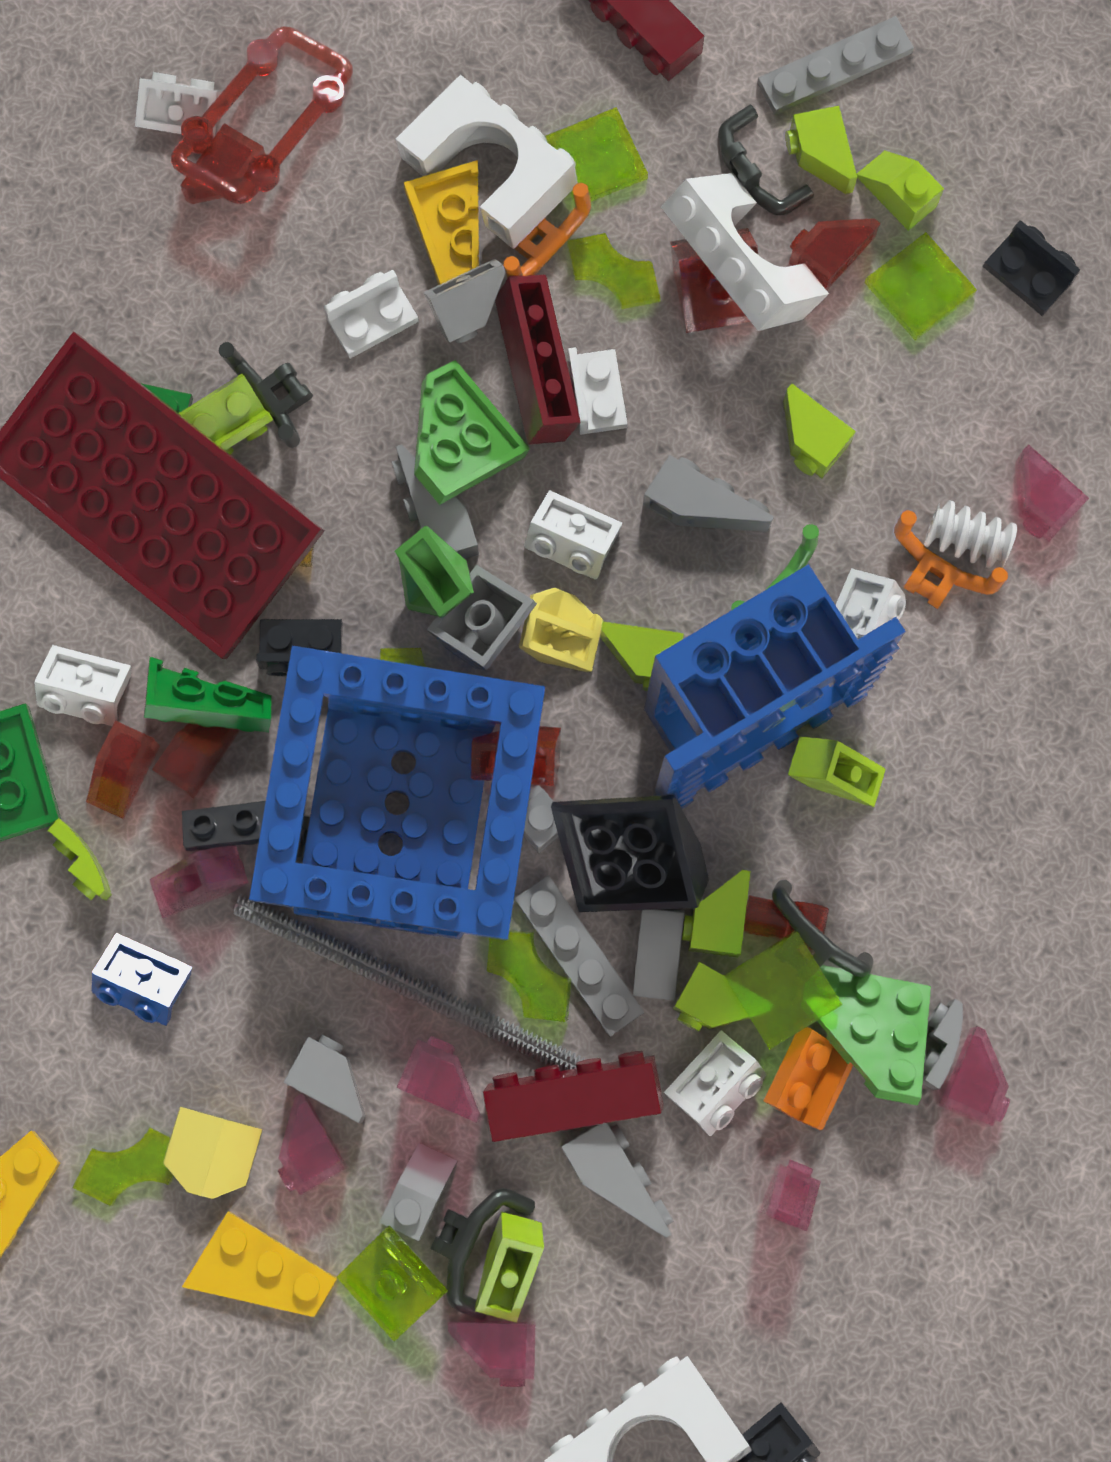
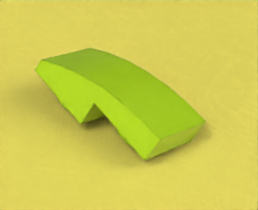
(87, 869)

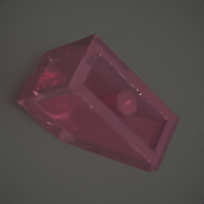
(1044, 495)
(199, 879)
(977, 1082)
(307, 1150)
(791, 1195)
(499, 1348)

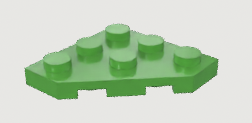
(460, 435)
(880, 1031)

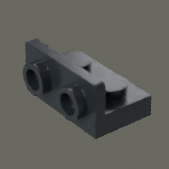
(1032, 267)
(280, 635)
(222, 826)
(779, 1439)

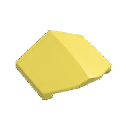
(561, 631)
(210, 1153)

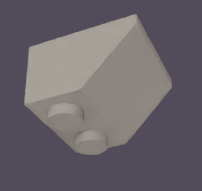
(483, 621)

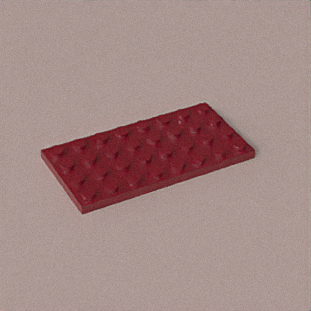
(152, 496)

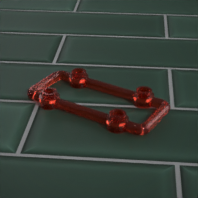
(263, 168)

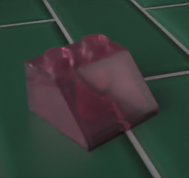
(440, 1079)

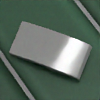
(658, 953)
(945, 1031)

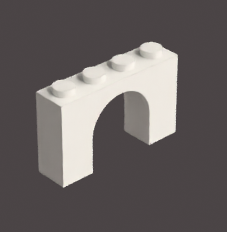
(469, 116)
(707, 216)
(674, 1397)

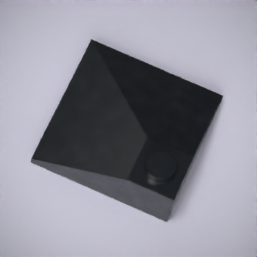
(630, 854)

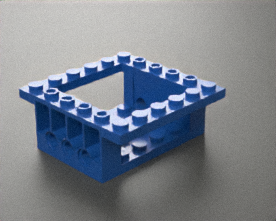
(758, 681)
(370, 718)

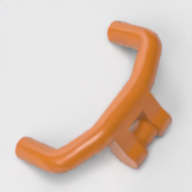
(552, 237)
(940, 567)

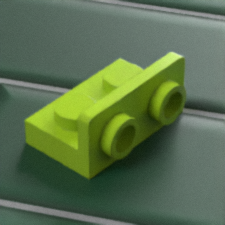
(229, 414)

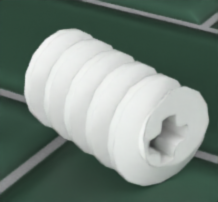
(971, 534)

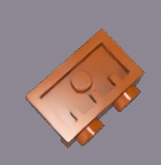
(809, 1079)

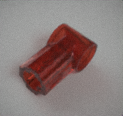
(766, 920)

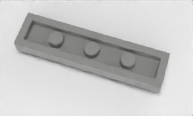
(835, 65)
(579, 956)

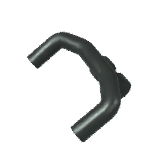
(749, 174)
(283, 376)
(815, 939)
(460, 1237)

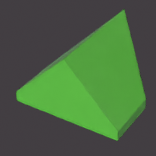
(432, 574)

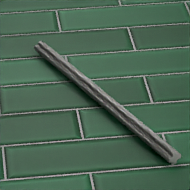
(404, 984)

